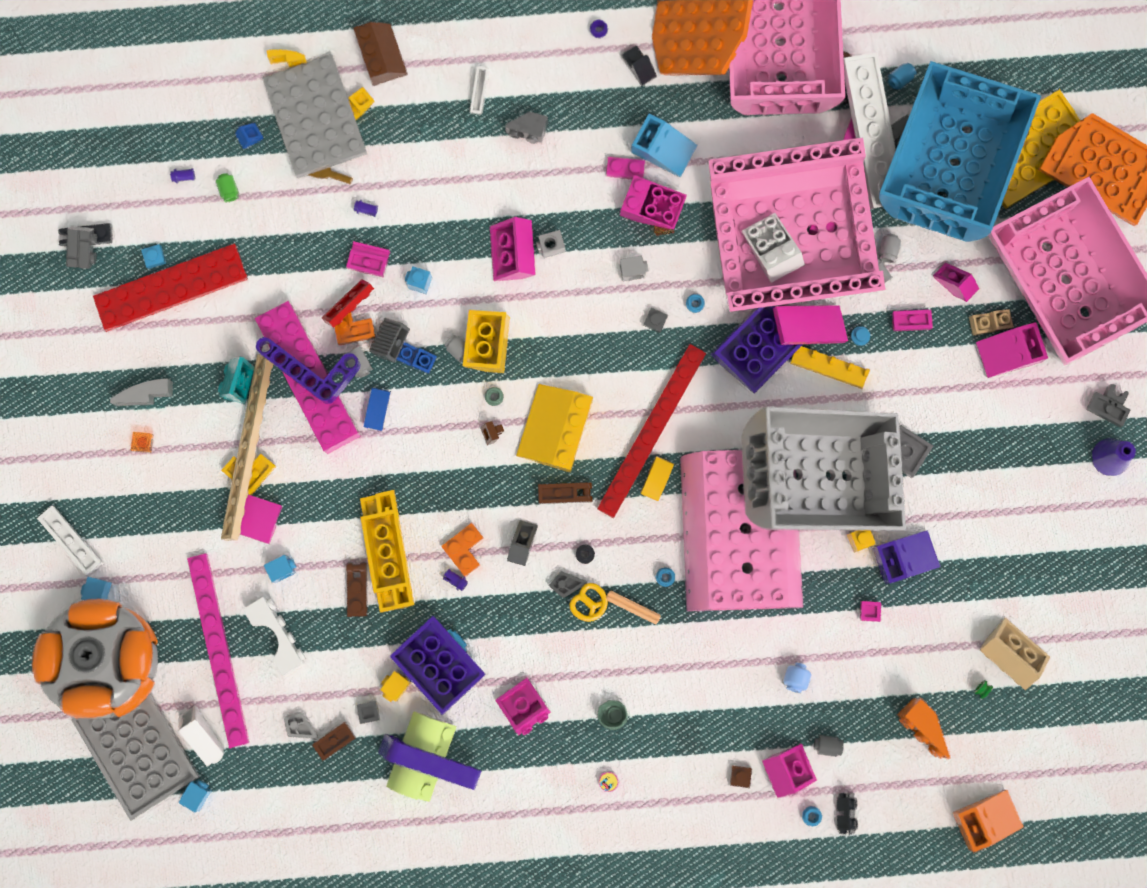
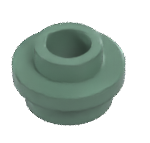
(494, 390)

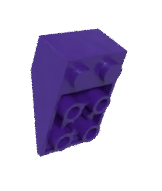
(906, 557)

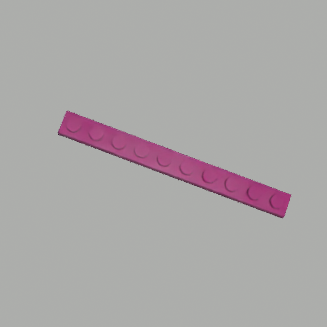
(218, 650)

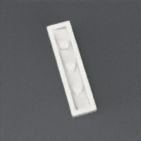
(70, 540)

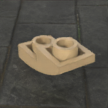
(991, 322)

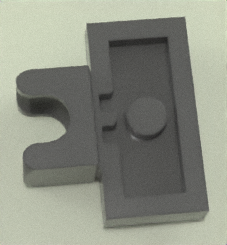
(1110, 406)

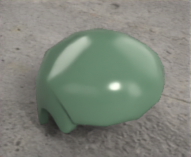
(612, 714)

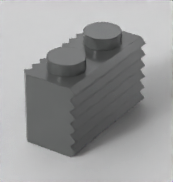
(389, 339)

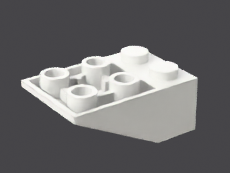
(773, 247)

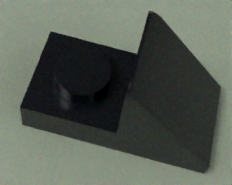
(639, 65)

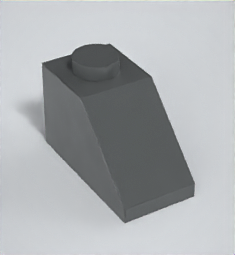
(522, 543)

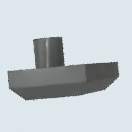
(565, 584)

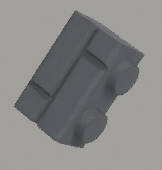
(80, 247)

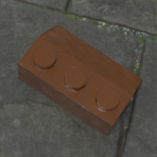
(380, 52)

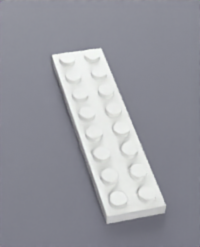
(870, 119)

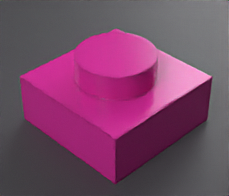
(870, 611)

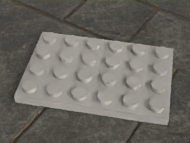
(314, 116)
(138, 756)

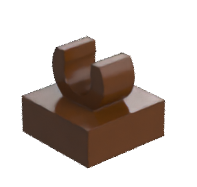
(491, 433)

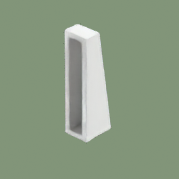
(479, 90)

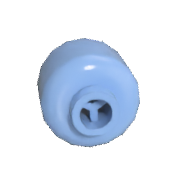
(797, 678)

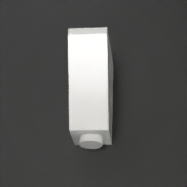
(200, 736)

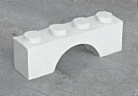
(287, 657)

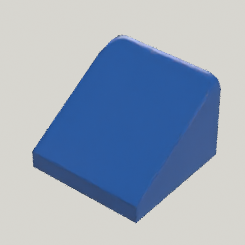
(248, 135)

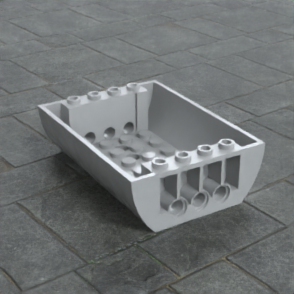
(818, 442)

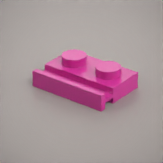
(368, 259)

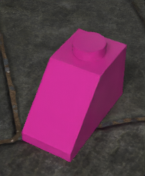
(957, 281)

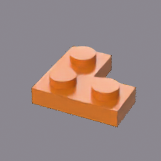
(351, 332)
(459, 546)

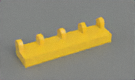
(830, 367)

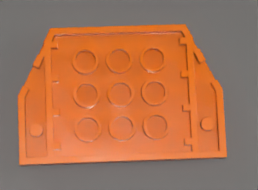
(699, 35)
(1109, 158)

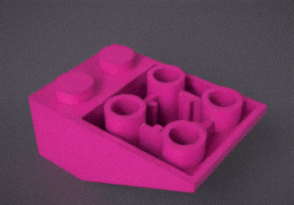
(652, 204)
(1012, 350)

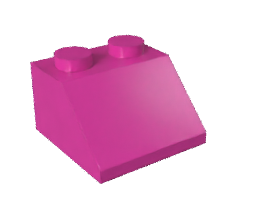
(789, 771)

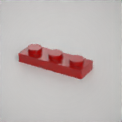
(348, 303)

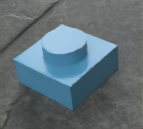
(153, 256)

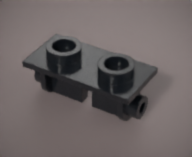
(848, 806)

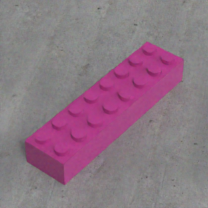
(328, 421)

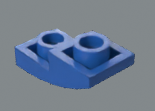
(416, 358)
(377, 409)

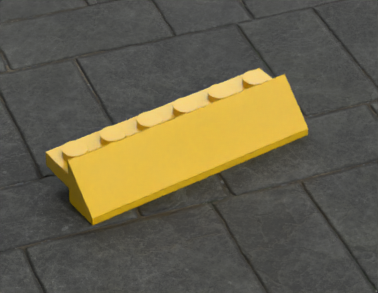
(386, 551)

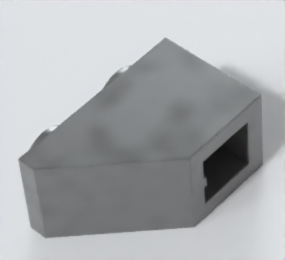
(528, 126)

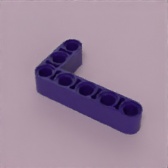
(306, 374)
(400, 753)

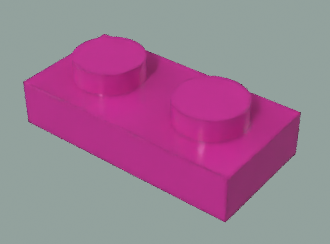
(625, 168)
(912, 320)

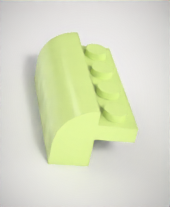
(427, 735)

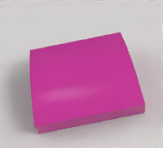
(259, 519)

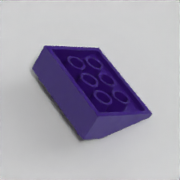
(754, 349)
(437, 665)

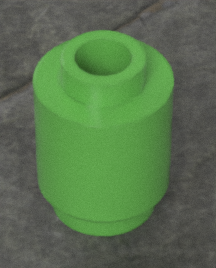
(227, 187)

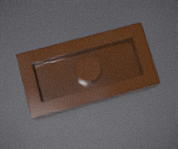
(334, 741)

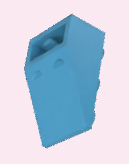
(663, 146)

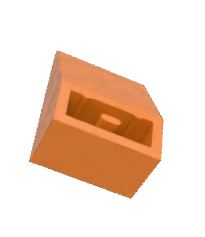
(925, 724)
(988, 821)

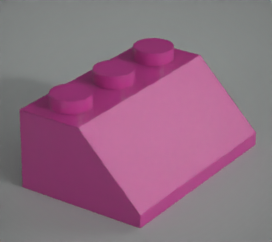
(512, 249)

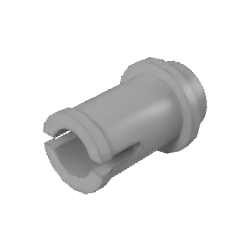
(887, 276)

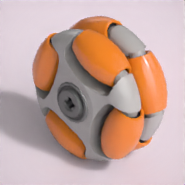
(96, 660)

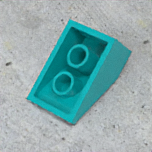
(236, 380)

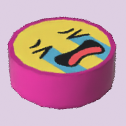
(608, 781)

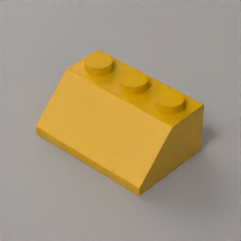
(486, 341)

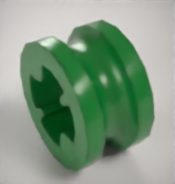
(983, 689)

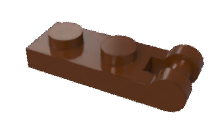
(564, 493)
(357, 590)

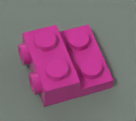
(523, 707)

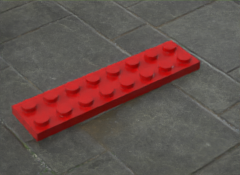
(170, 287)

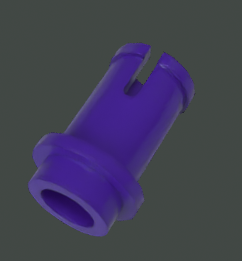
(182, 175)
(365, 208)
(454, 579)

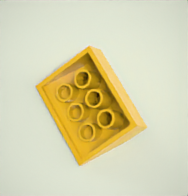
(555, 427)

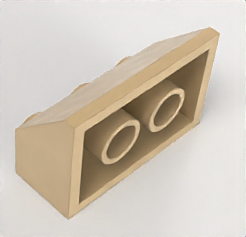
(1015, 654)

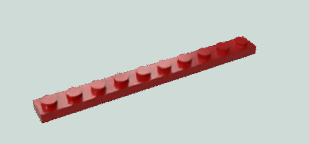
(651, 431)

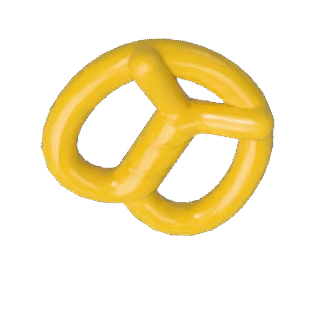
(589, 603)

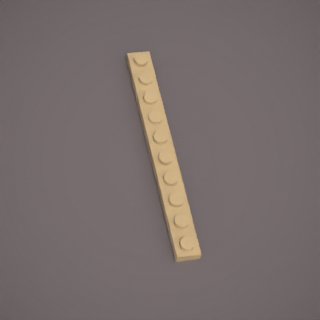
(246, 450)

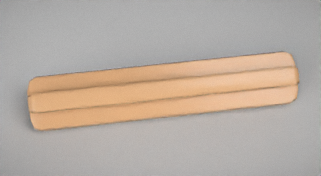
(633, 607)

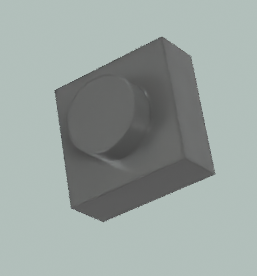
(655, 320)
(368, 712)

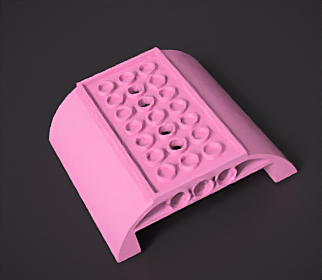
(803, 189)

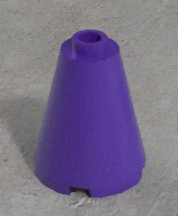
(1112, 456)

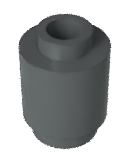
(828, 746)

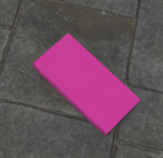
(810, 324)

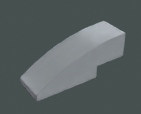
(144, 393)

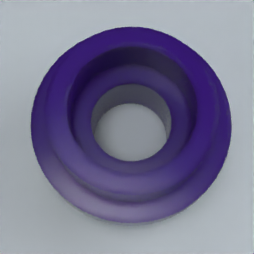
(598, 24)

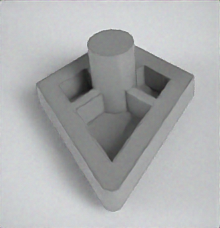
(299, 727)

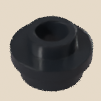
(580, 549)

